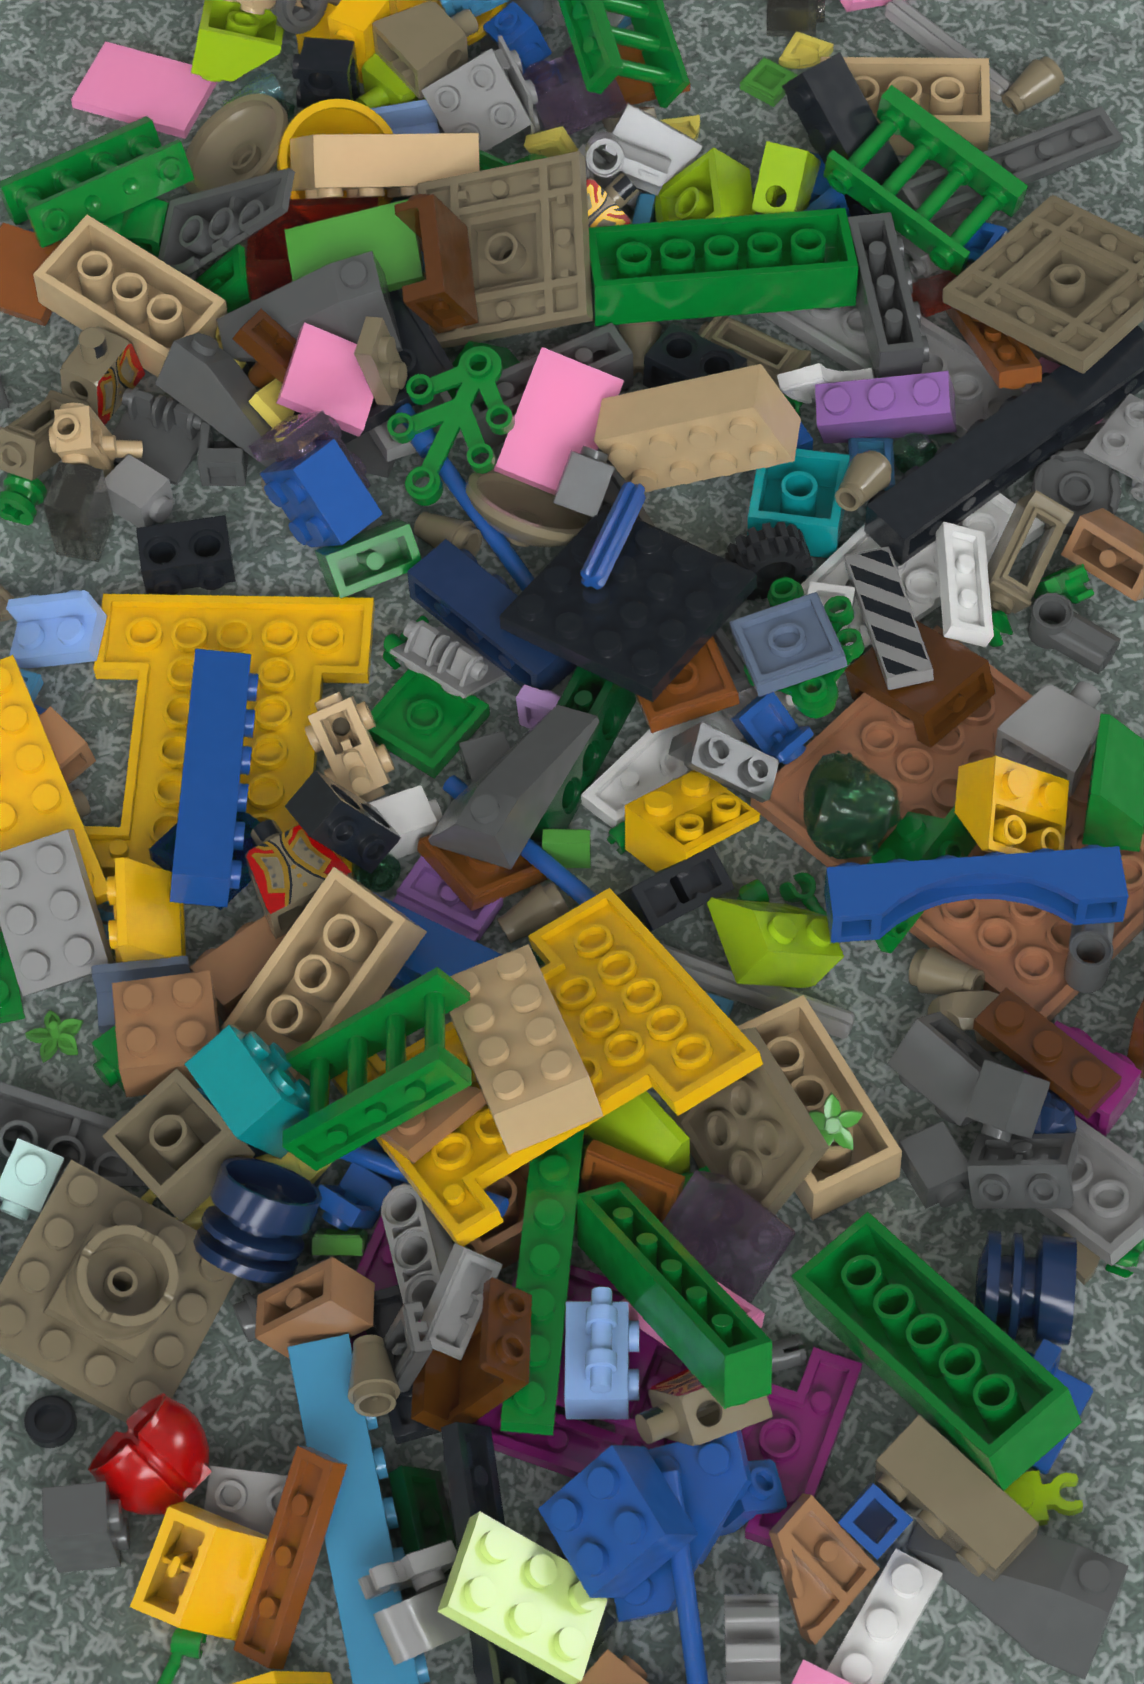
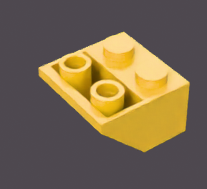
(1011, 806)
(683, 820)
(145, 919)
(200, 1572)

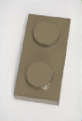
(380, 361)

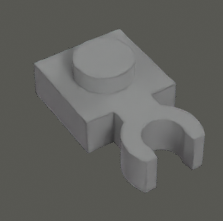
(418, 1569)

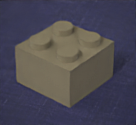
(176, 1144)

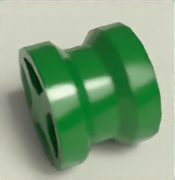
(20, 499)

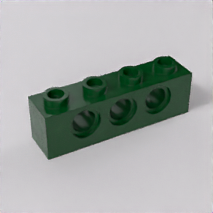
(612, 706)

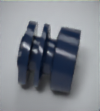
(257, 1220)
(1029, 1286)

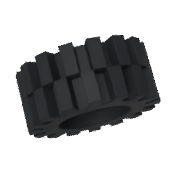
(772, 555)

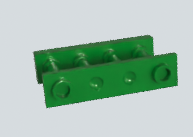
(597, 43)
(931, 142)
(95, 180)
(391, 1098)

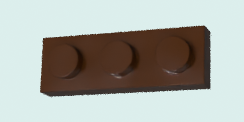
(1047, 1052)

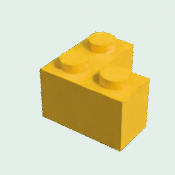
(351, 22)

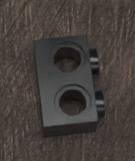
(325, 71)
(686, 356)
(186, 551)
(342, 822)
(678, 889)

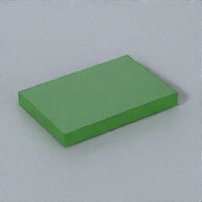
(356, 233)

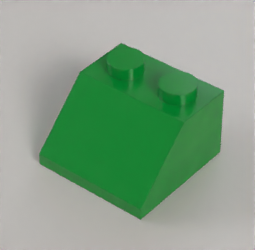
(1116, 788)

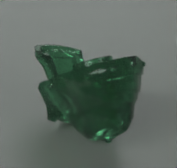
(848, 807)

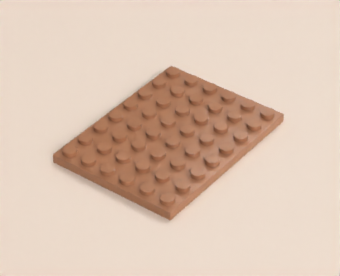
(1004, 939)

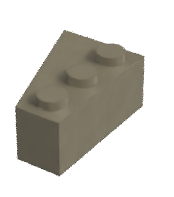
(954, 1500)

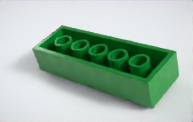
(722, 266)
(937, 1350)

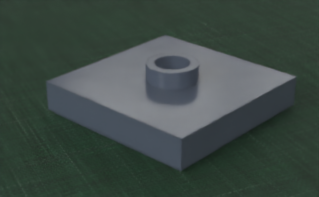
(788, 644)

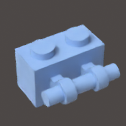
(598, 1358)

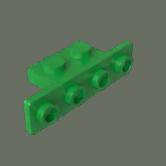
(921, 839)

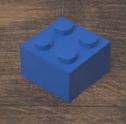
(321, 496)
(617, 1521)

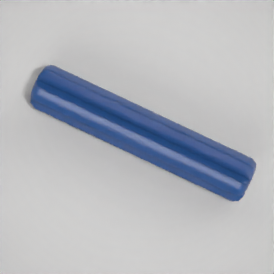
(613, 535)

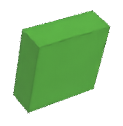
(766, 81)
(568, 846)
(339, 1242)

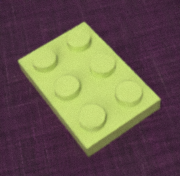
(522, 1599)

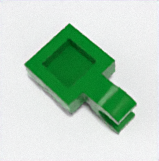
(1067, 582)

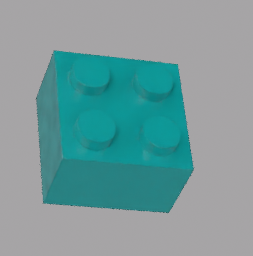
(802, 496)
(251, 1088)

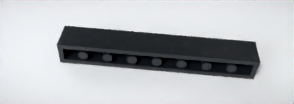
(1002, 449)

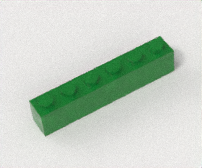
(675, 1295)

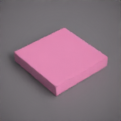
(326, 379)

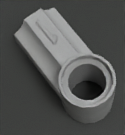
(639, 165)

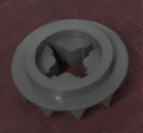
(298, 19)

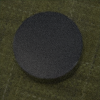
(50, 1421)

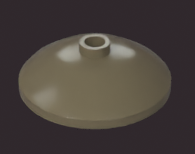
(237, 142)
(523, 511)

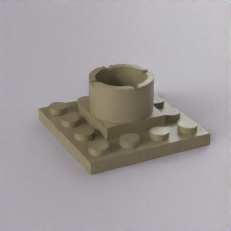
(524, 245)
(1058, 284)
(83, 1332)

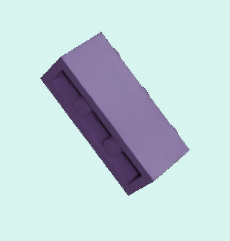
(886, 407)

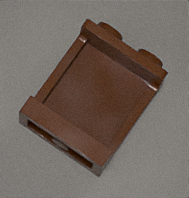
(448, 293)
(937, 706)
(490, 1369)

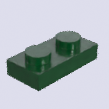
(421, 1508)

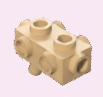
(84, 439)
(352, 757)

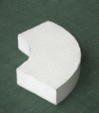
(801, 382)

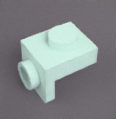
(28, 1179)

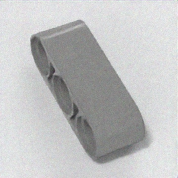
(415, 1242)
(416, 1625)

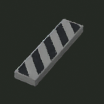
(889, 618)

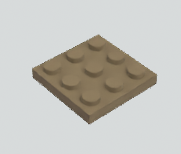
(756, 1132)

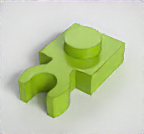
(1039, 1497)

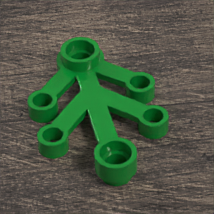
(453, 416)
(818, 695)

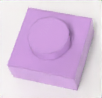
(534, 705)

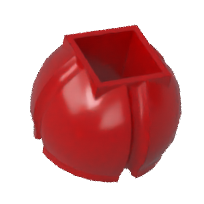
(156, 1459)

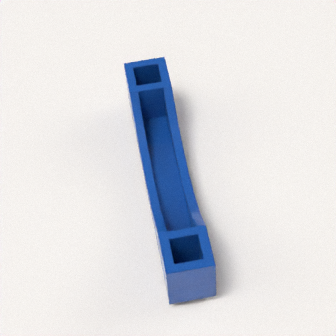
(1072, 884)

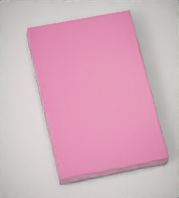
(138, 84)
(553, 418)

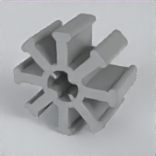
(752, 1639)

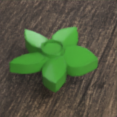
(56, 1035)
(834, 1124)

